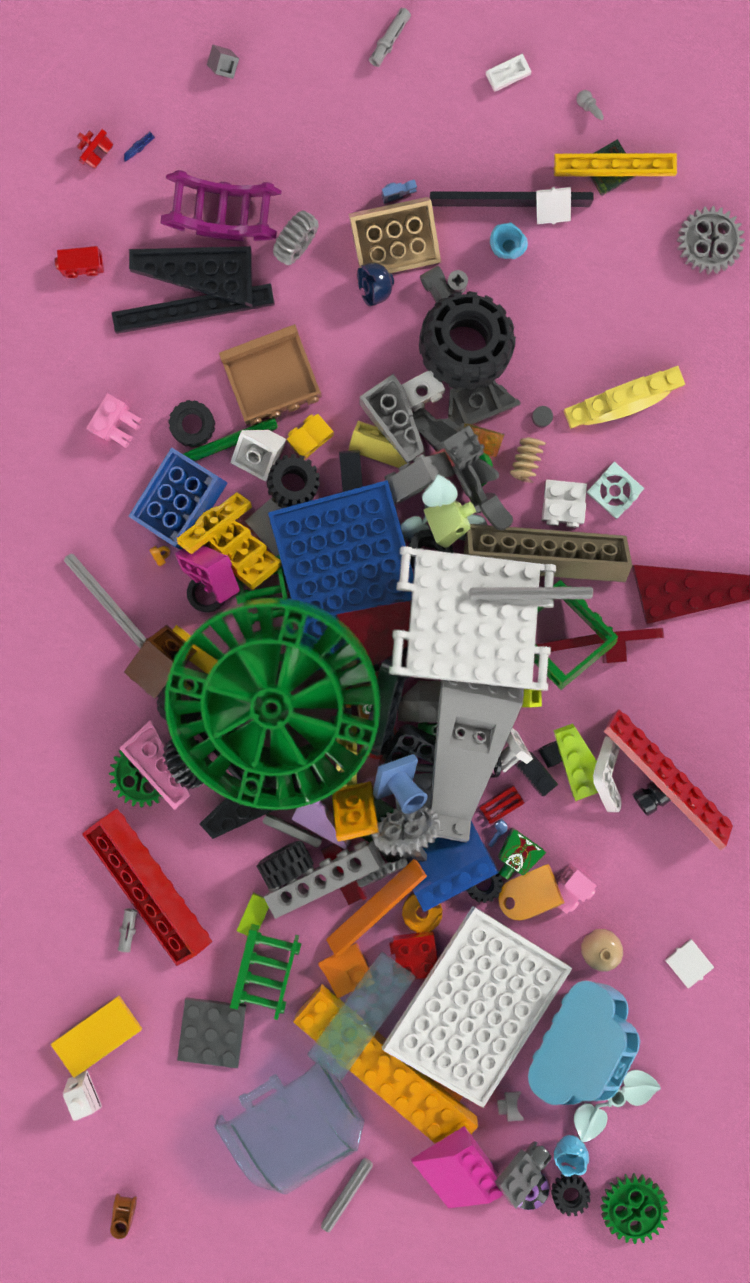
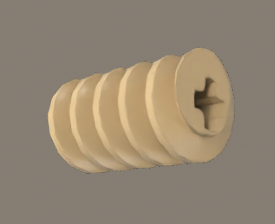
(526, 459)

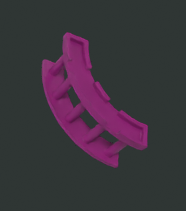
(221, 230)

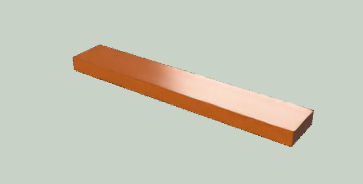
(376, 907)

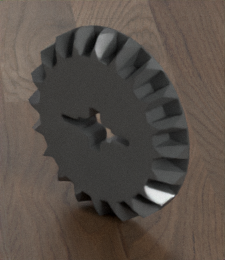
(385, 871)

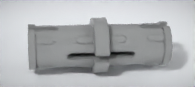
(125, 943)

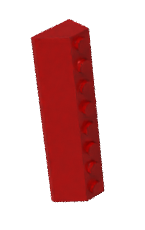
(147, 887)

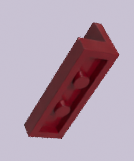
(351, 891)

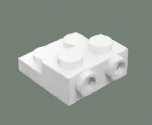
(564, 503)

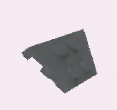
(479, 404)

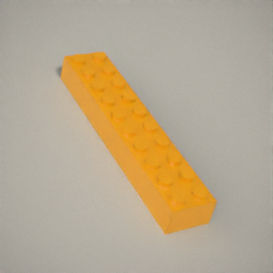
(397, 1083)

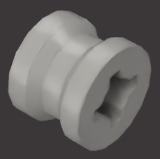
(457, 286)

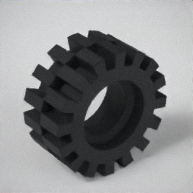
(490, 894)
(575, 1205)

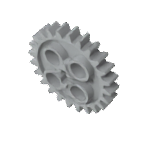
(692, 238)
(399, 836)

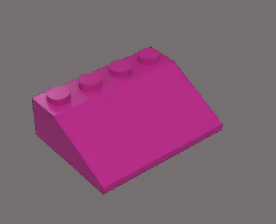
(459, 1171)

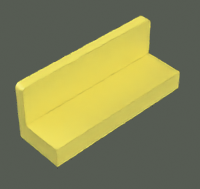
(374, 445)

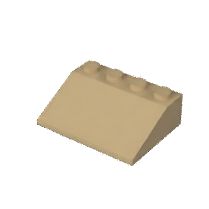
(396, 235)

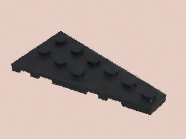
(209, 270)
(232, 815)

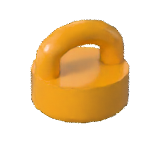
(160, 559)

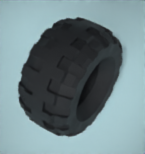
(462, 366)

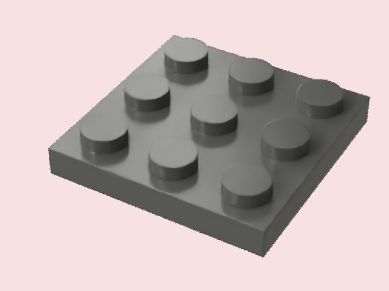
(211, 1033)

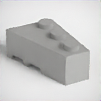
(418, 476)

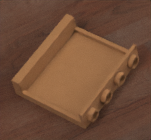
(270, 375)

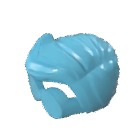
(508, 241)
(574, 1152)

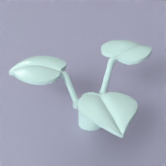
(439, 492)
(637, 1090)

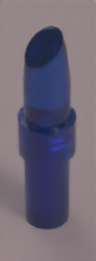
(138, 146)

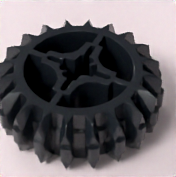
(178, 767)

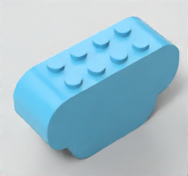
(585, 1048)

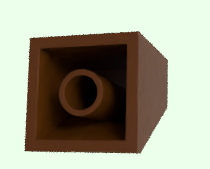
(154, 660)

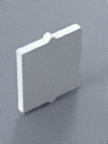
(553, 205)
(689, 963)

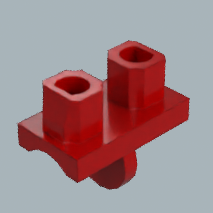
(100, 141)

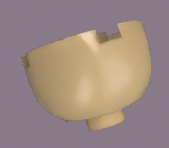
(602, 950)

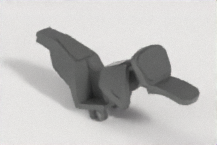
(464, 451)

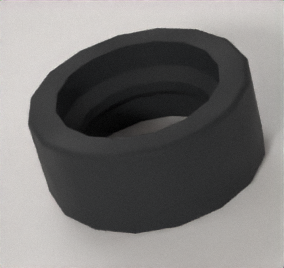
(194, 603)

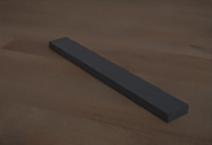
(499, 199)
(186, 310)

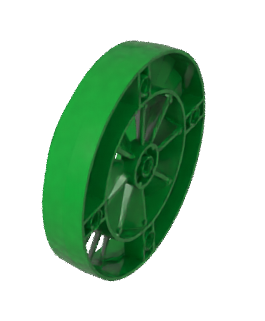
(245, 684)

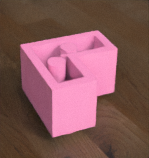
(574, 886)

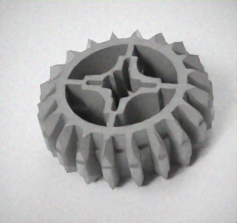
(295, 237)

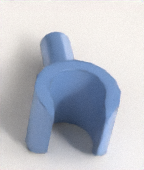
(501, 827)

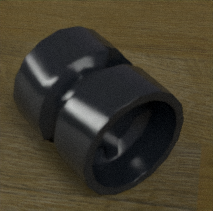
(650, 798)

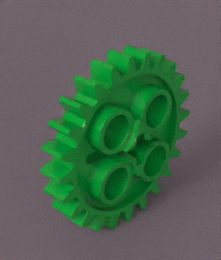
(125, 768)
(647, 1220)

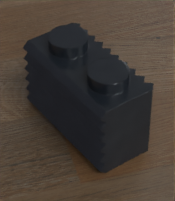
(537, 775)

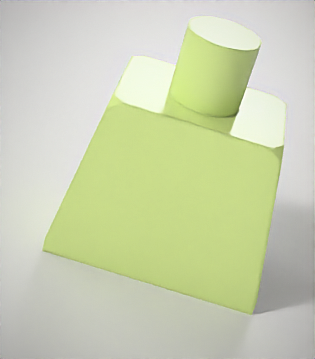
(449, 521)

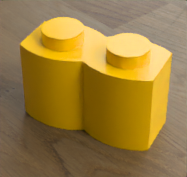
(310, 436)

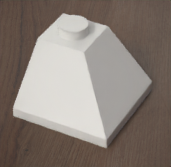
(257, 451)

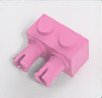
(108, 419)

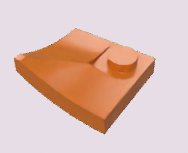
(345, 971)

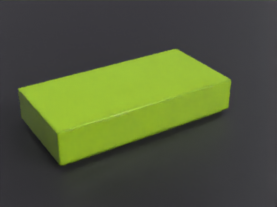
(253, 914)

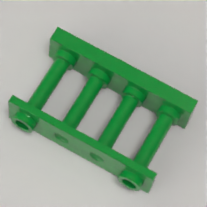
(245, 976)

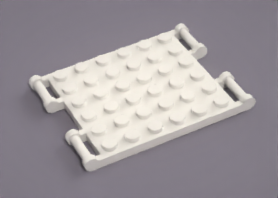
(467, 637)

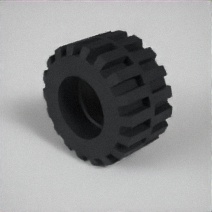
(292, 466)
(285, 864)

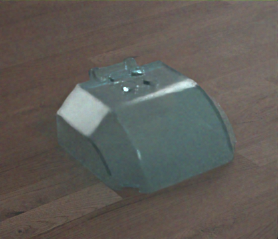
(293, 1131)

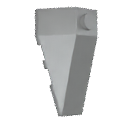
(392, 415)

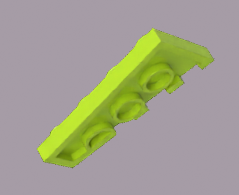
(577, 761)

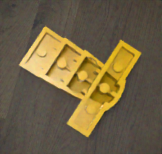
(222, 533)

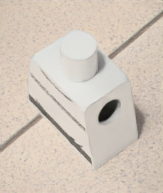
(81, 1099)

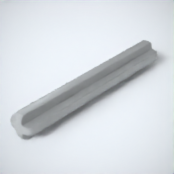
(346, 1195)

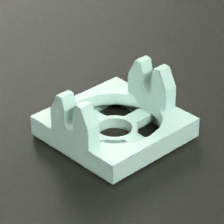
(635, 490)

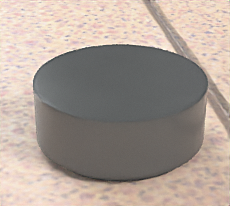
(542, 416)

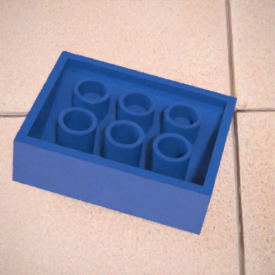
(176, 497)
(453, 868)

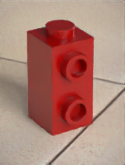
(79, 261)

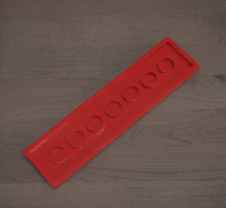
(669, 779)

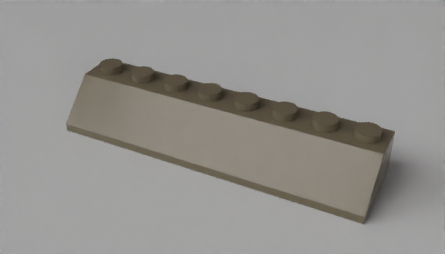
(574, 553)

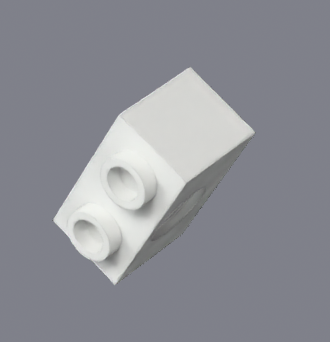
(427, 381)

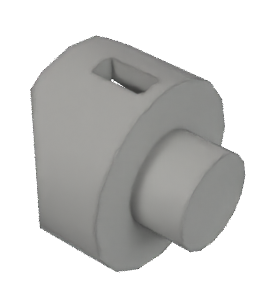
(509, 1106)

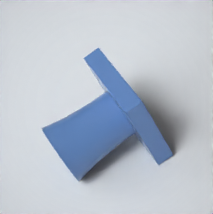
(398, 780)

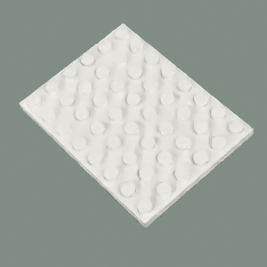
(477, 1007)

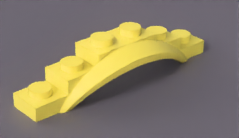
(625, 398)

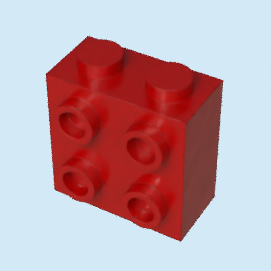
(415, 952)

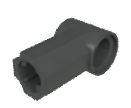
(435, 283)

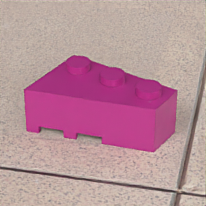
(210, 569)

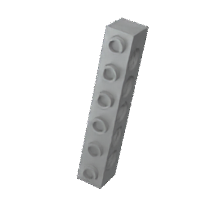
(370, 861)

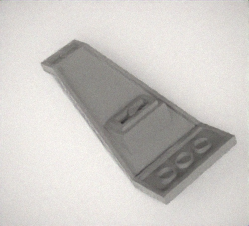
(464, 761)

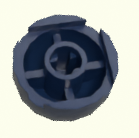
(376, 283)

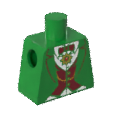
(518, 854)

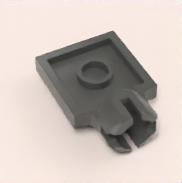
(523, 1173)

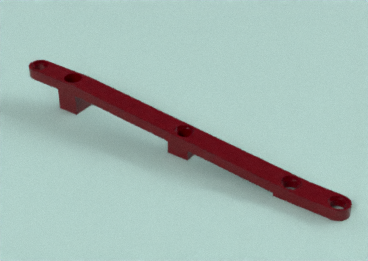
(615, 654)

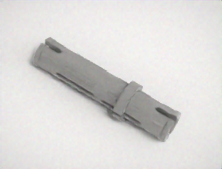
(385, 43)

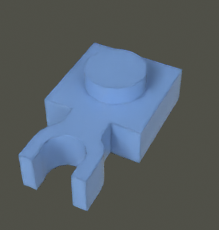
(396, 191)

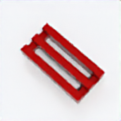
(504, 812)

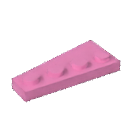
(146, 754)

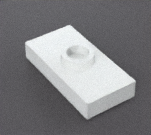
(508, 72)

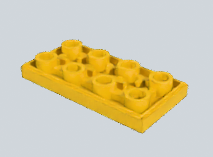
(96, 1036)

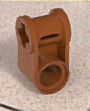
(123, 1213)

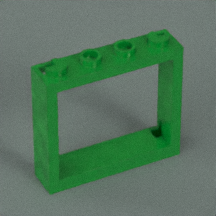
(596, 623)

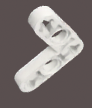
(603, 776)

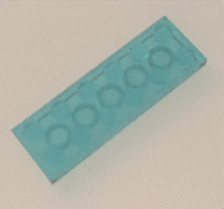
(361, 1016)

